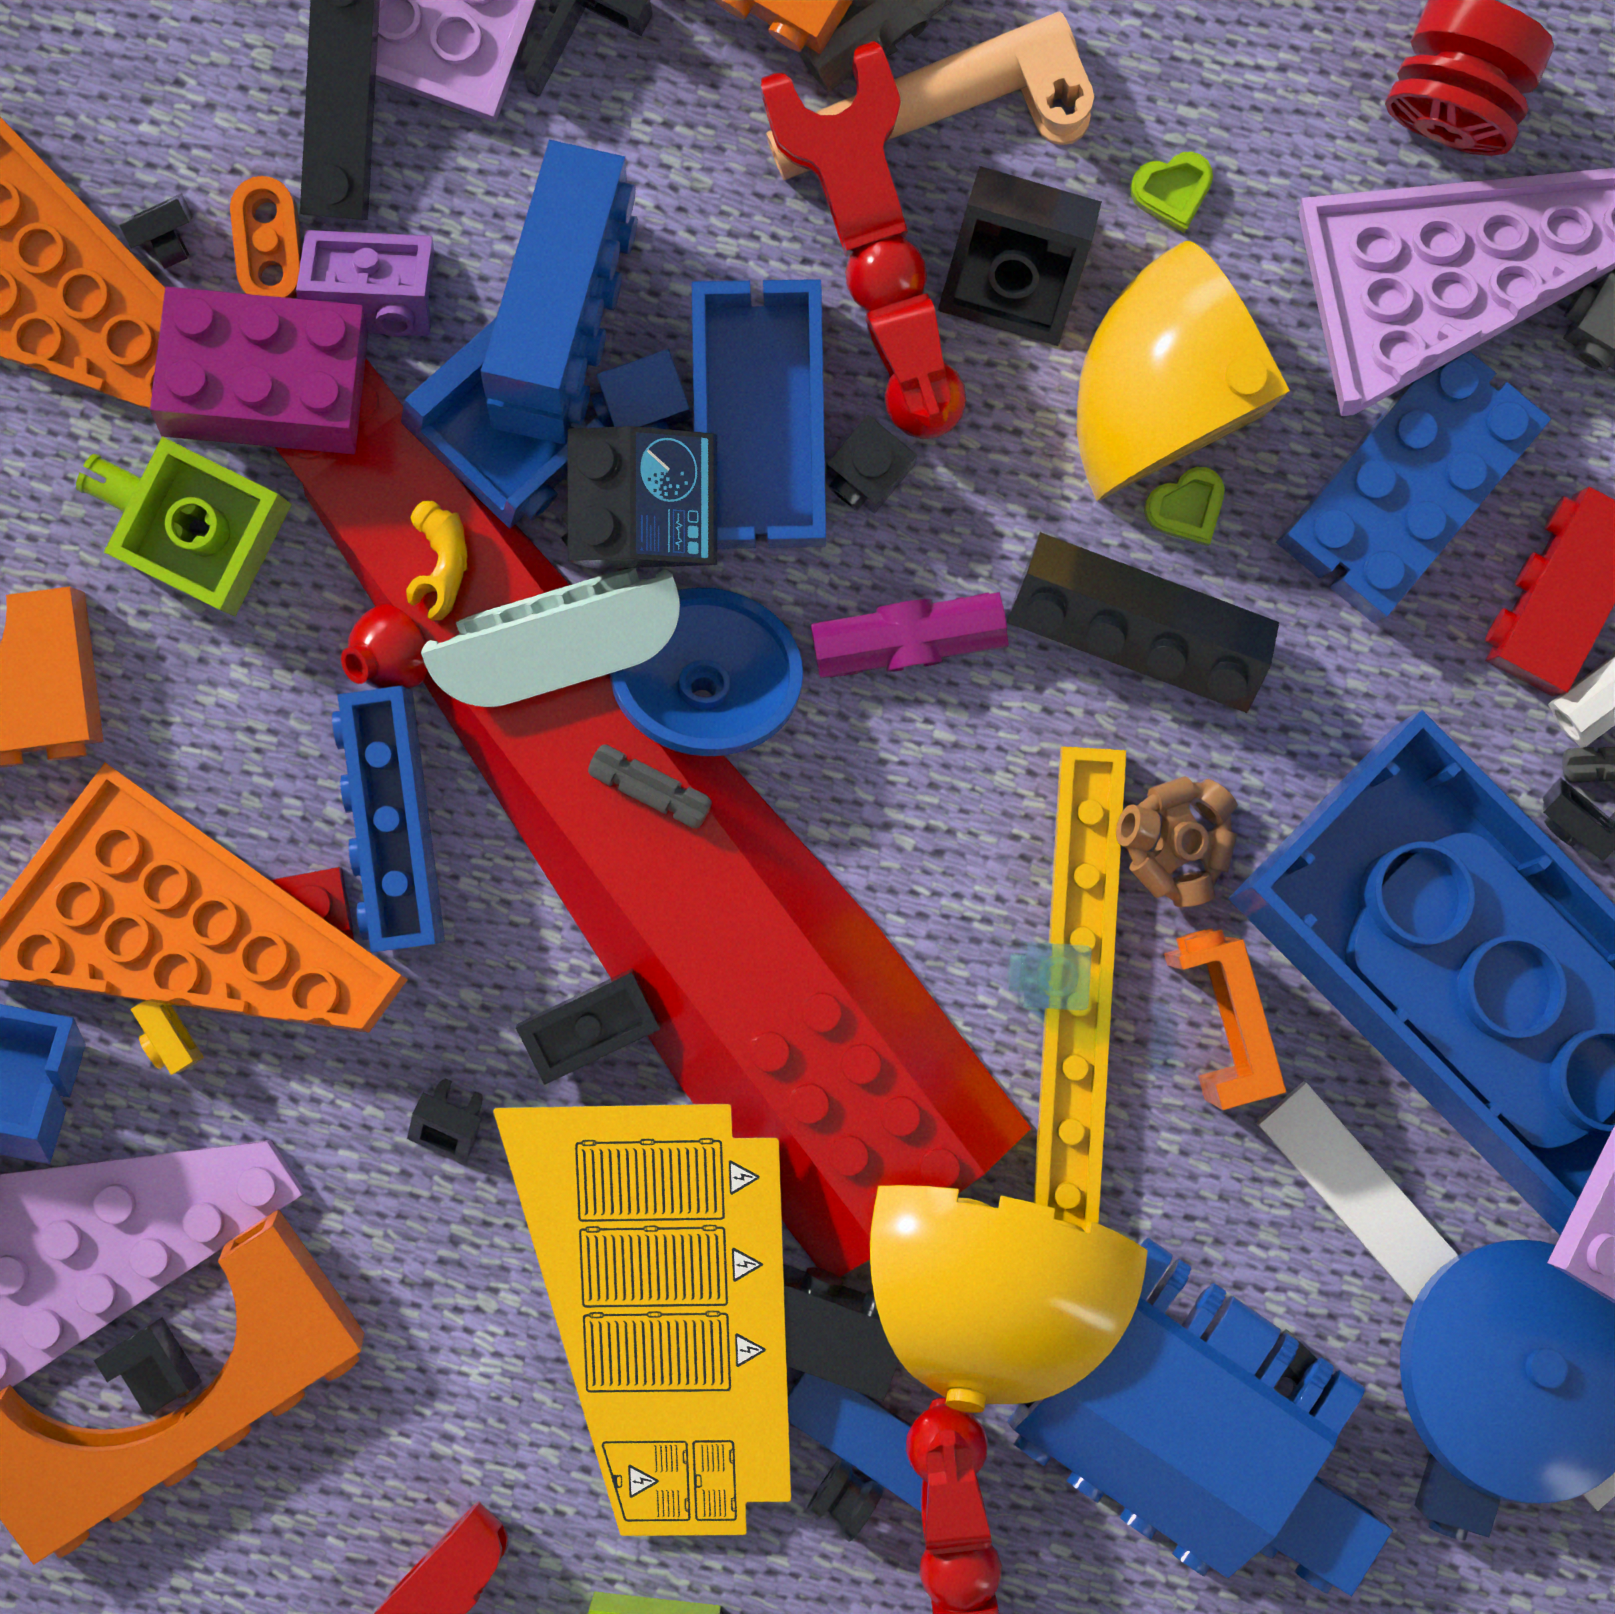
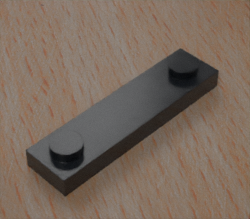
(339, 108)

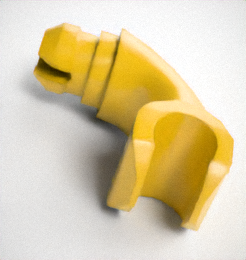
(447, 539)

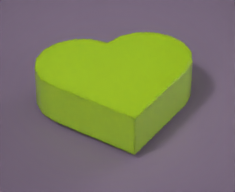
(1172, 189)
(1188, 507)

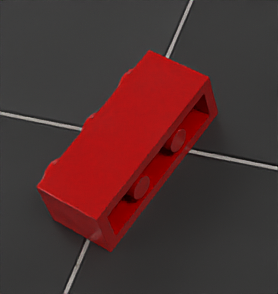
(1562, 597)

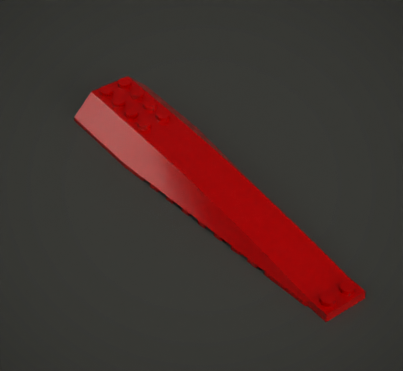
(739, 935)

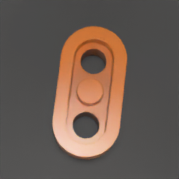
(268, 243)

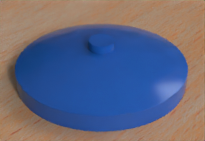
(1513, 1374)

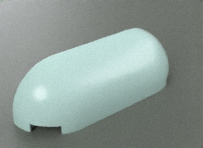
(556, 638)

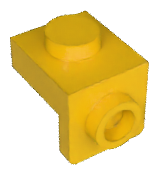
(165, 1037)

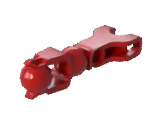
(883, 267)
(959, 1561)

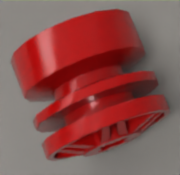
(1470, 74)

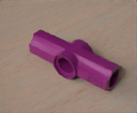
(910, 635)

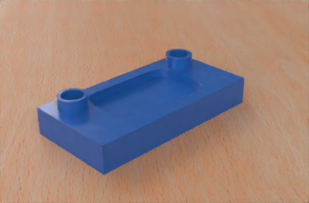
(1457, 954)

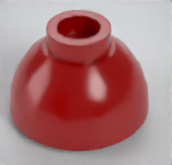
(385, 649)

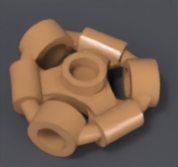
(1180, 839)

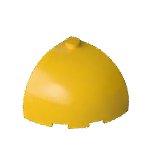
(1170, 371)
(999, 1296)

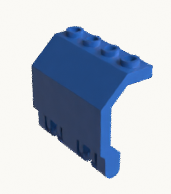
(1191, 1426)

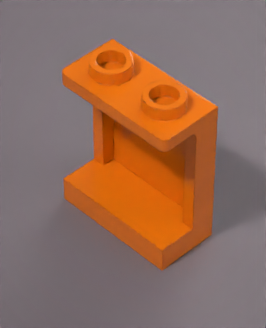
(1242, 1013)

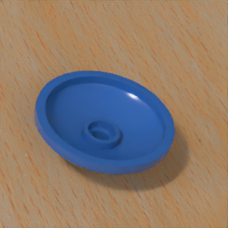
(733, 653)

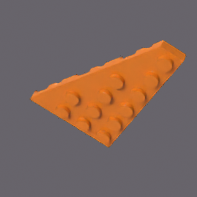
(69, 286)
(163, 914)

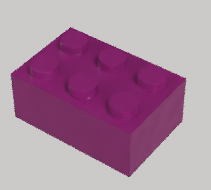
(259, 370)

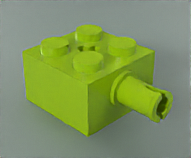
(165, 501)

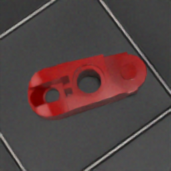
(453, 1569)

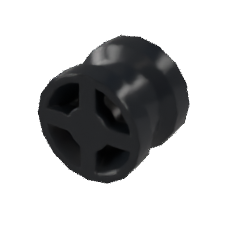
(845, 1500)

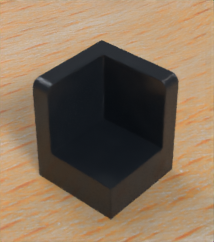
(151, 1367)

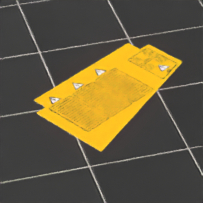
(666, 1302)

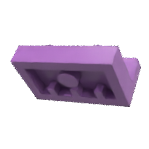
(372, 270)

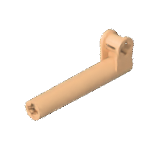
(1032, 58)

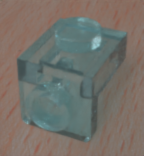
(1050, 975)

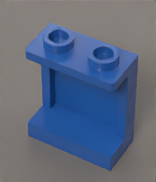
(501, 468)

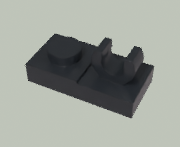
(588, 1026)

